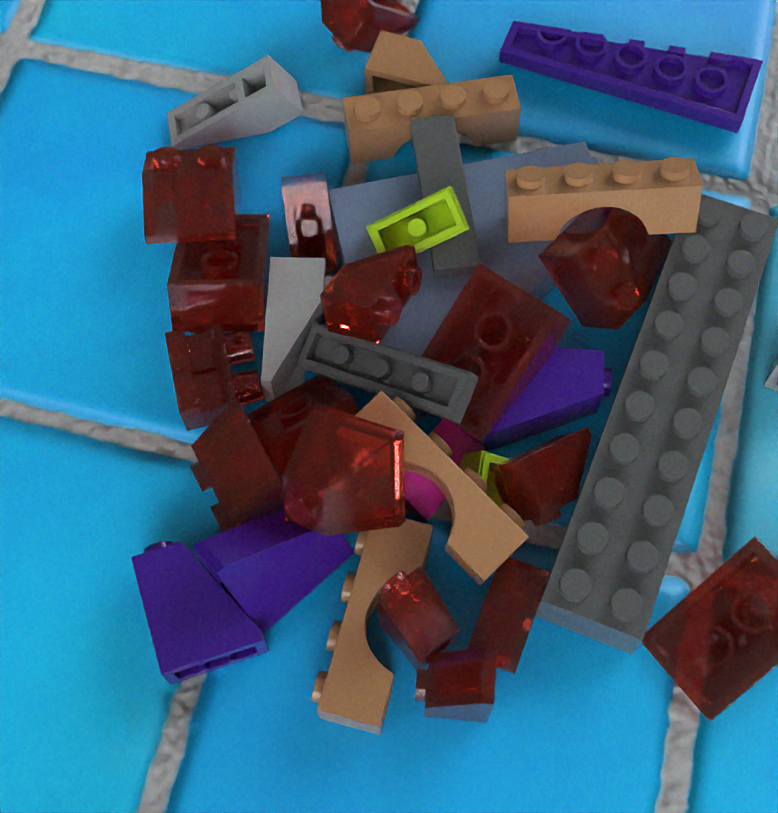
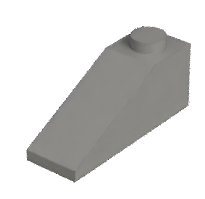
(238, 107)
(290, 313)

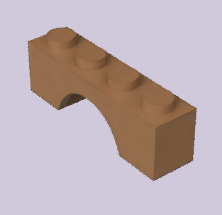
(380, 122)
(658, 192)
(480, 530)
(357, 684)

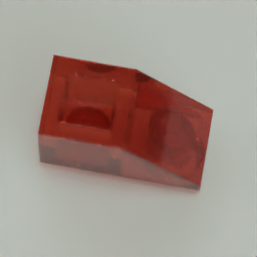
(371, 293)
(415, 617)

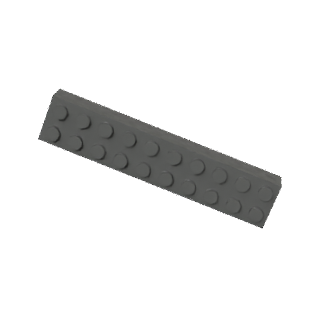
(658, 429)

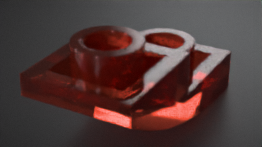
(509, 611)

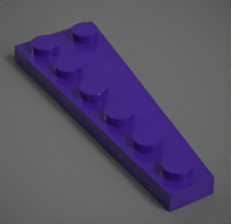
(686, 85)

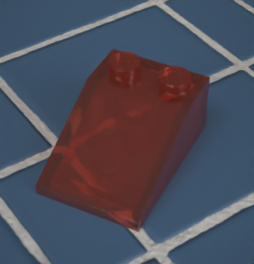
(605, 265)
(222, 280)
(499, 338)
(723, 631)

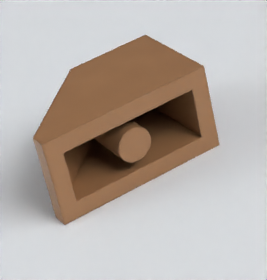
(400, 64)

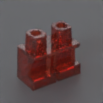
(205, 373)

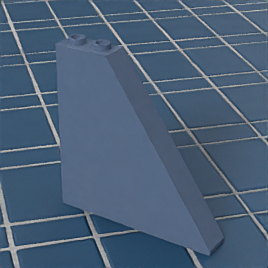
(518, 262)

